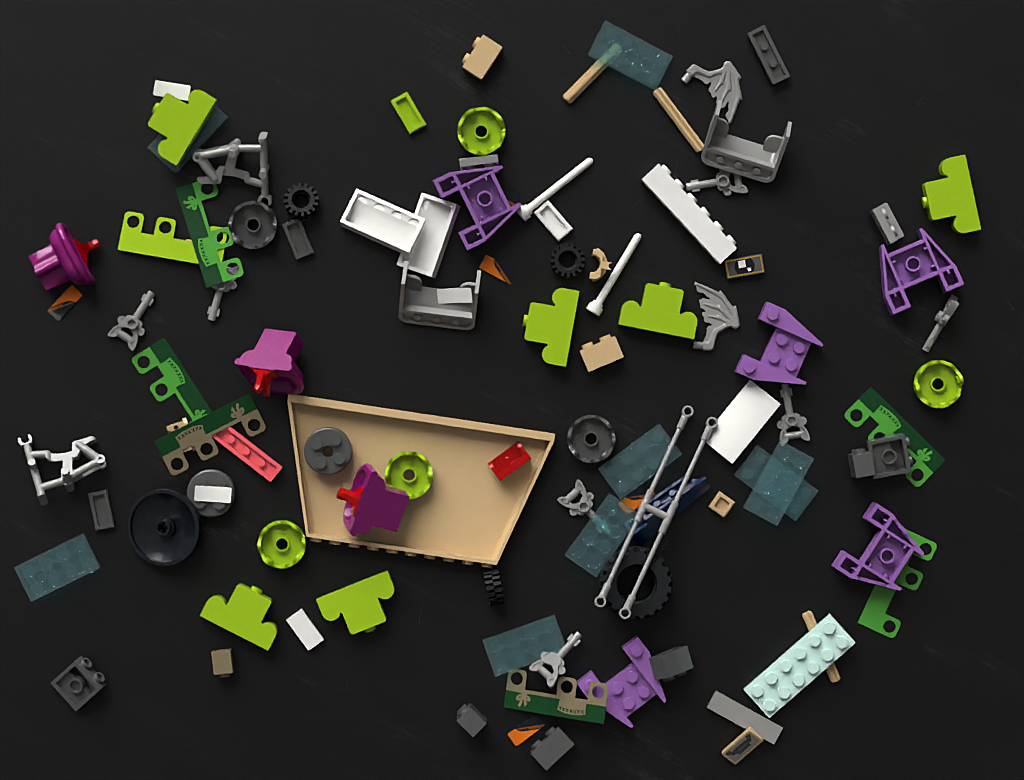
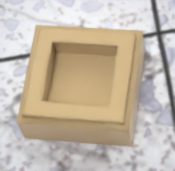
(721, 504)

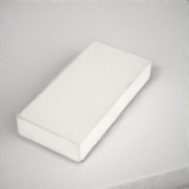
(553, 220)
(305, 629)

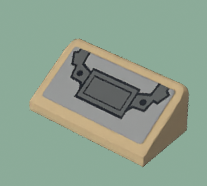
(742, 745)

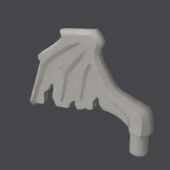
(723, 85)
(717, 313)

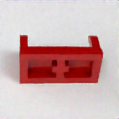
(509, 460)

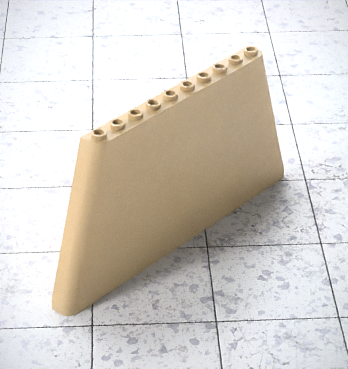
(462, 513)

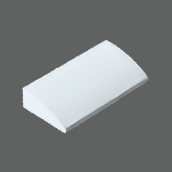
(382, 222)
(432, 242)
(742, 421)

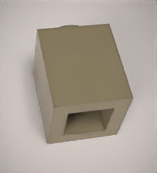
(222, 662)

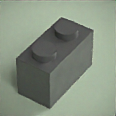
(861, 463)
(671, 663)
(471, 719)
(551, 747)

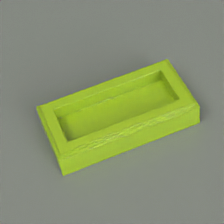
(408, 113)

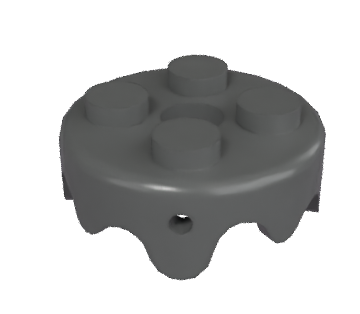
(243, 234)
(328, 437)
(591, 452)
(214, 478)

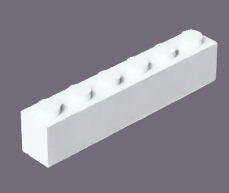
(688, 213)

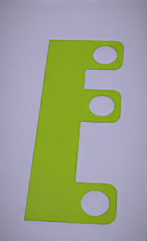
(160, 243)

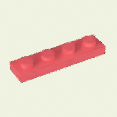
(248, 453)

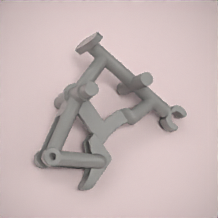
(232, 150)
(68, 475)

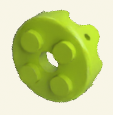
(481, 117)
(951, 387)
(409, 460)
(281, 557)

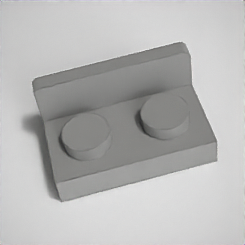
(479, 162)
(887, 223)

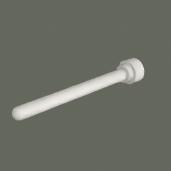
(526, 210)
(596, 305)

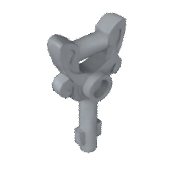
(722, 183)
(214, 310)
(942, 318)
(133, 323)
(791, 419)
(581, 507)
(555, 660)

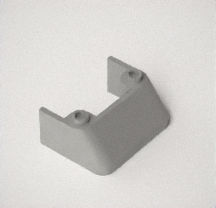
(741, 155)
(421, 305)

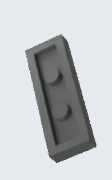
(768, 55)

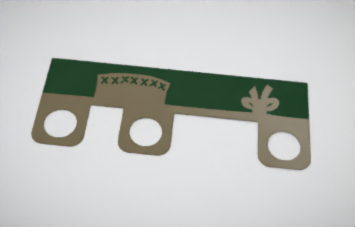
(202, 429)
(558, 705)

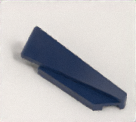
(650, 523)

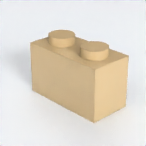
(481, 57)
(601, 353)

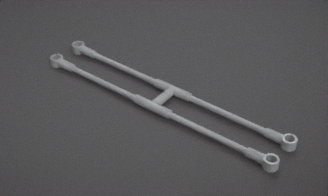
(666, 516)

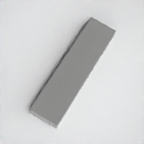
(744, 717)

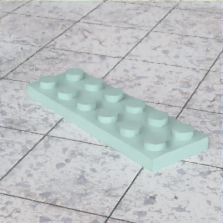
(799, 665)

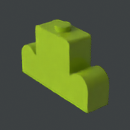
(180, 123)
(952, 196)
(659, 312)
(553, 325)
(359, 602)
(243, 615)

